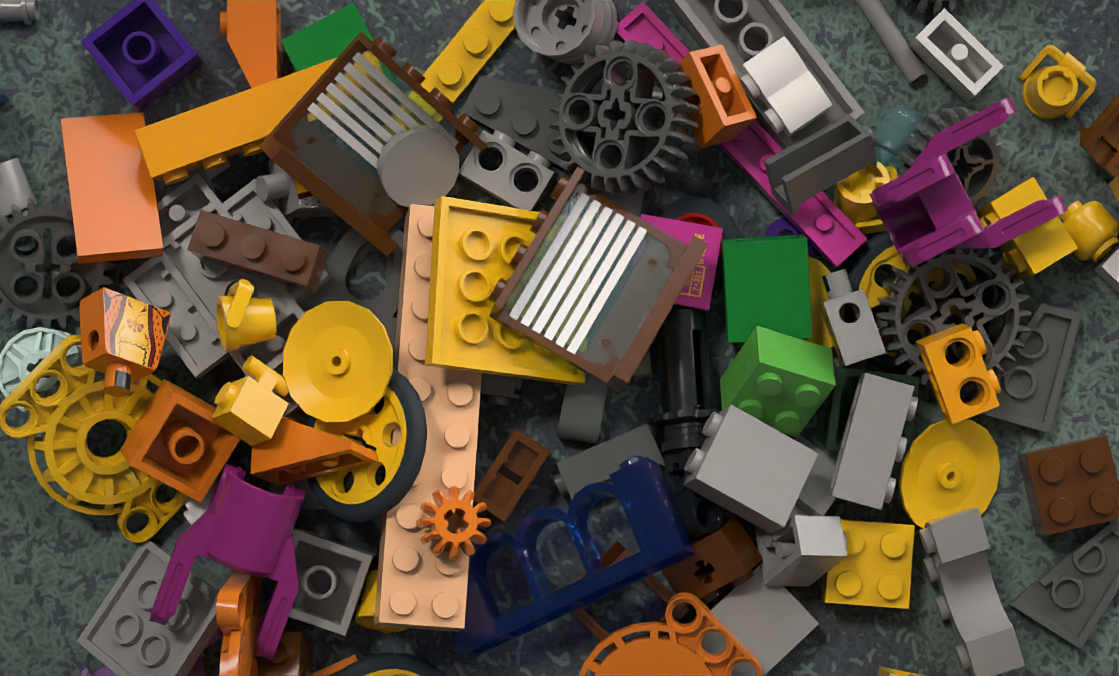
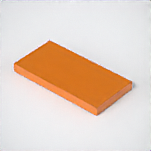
(110, 189)

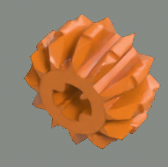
(439, 525)

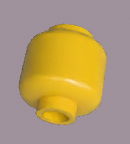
(1091, 230)

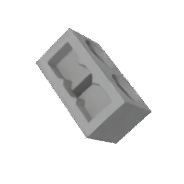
(501, 181)

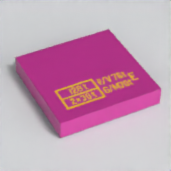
(699, 285)

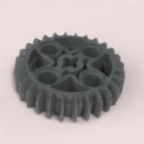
(640, 113)
(972, 309)

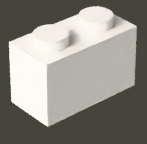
(955, 55)

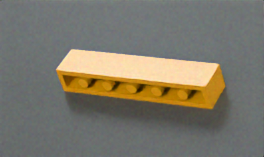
(222, 127)

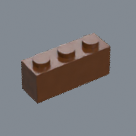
(258, 251)

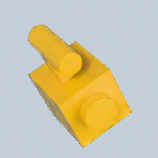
(249, 405)

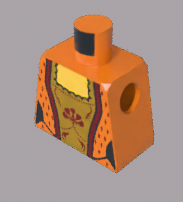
(121, 338)

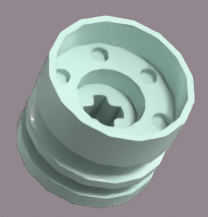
(25, 353)

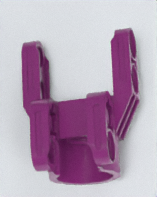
(930, 209)
(245, 533)

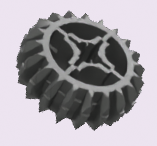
(973, 164)

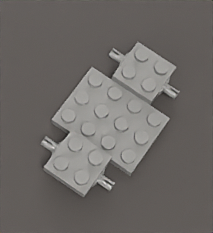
(192, 285)

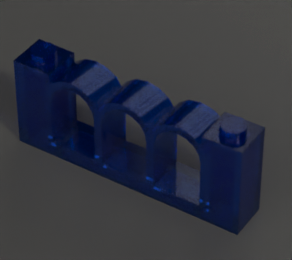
(653, 521)

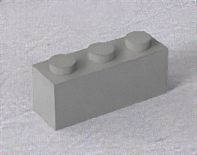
(872, 441)

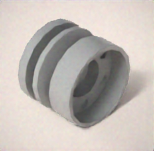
(547, 30)

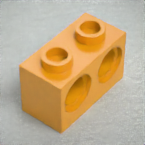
(949, 377)

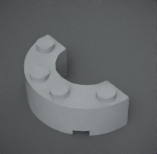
(968, 594)

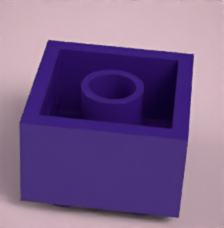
(142, 52)

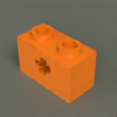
(720, 96)

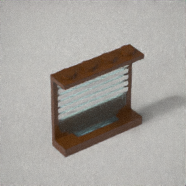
(344, 122)
(594, 283)

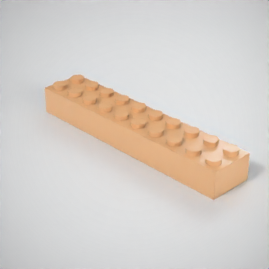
(412, 582)

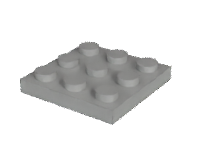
(134, 645)

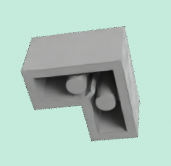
(801, 549)

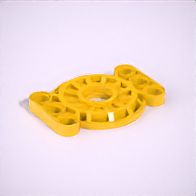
(64, 426)

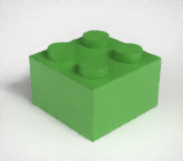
(779, 380)

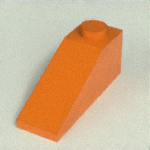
(254, 37)
(304, 453)

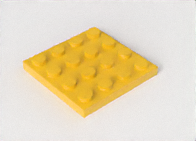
(468, 258)

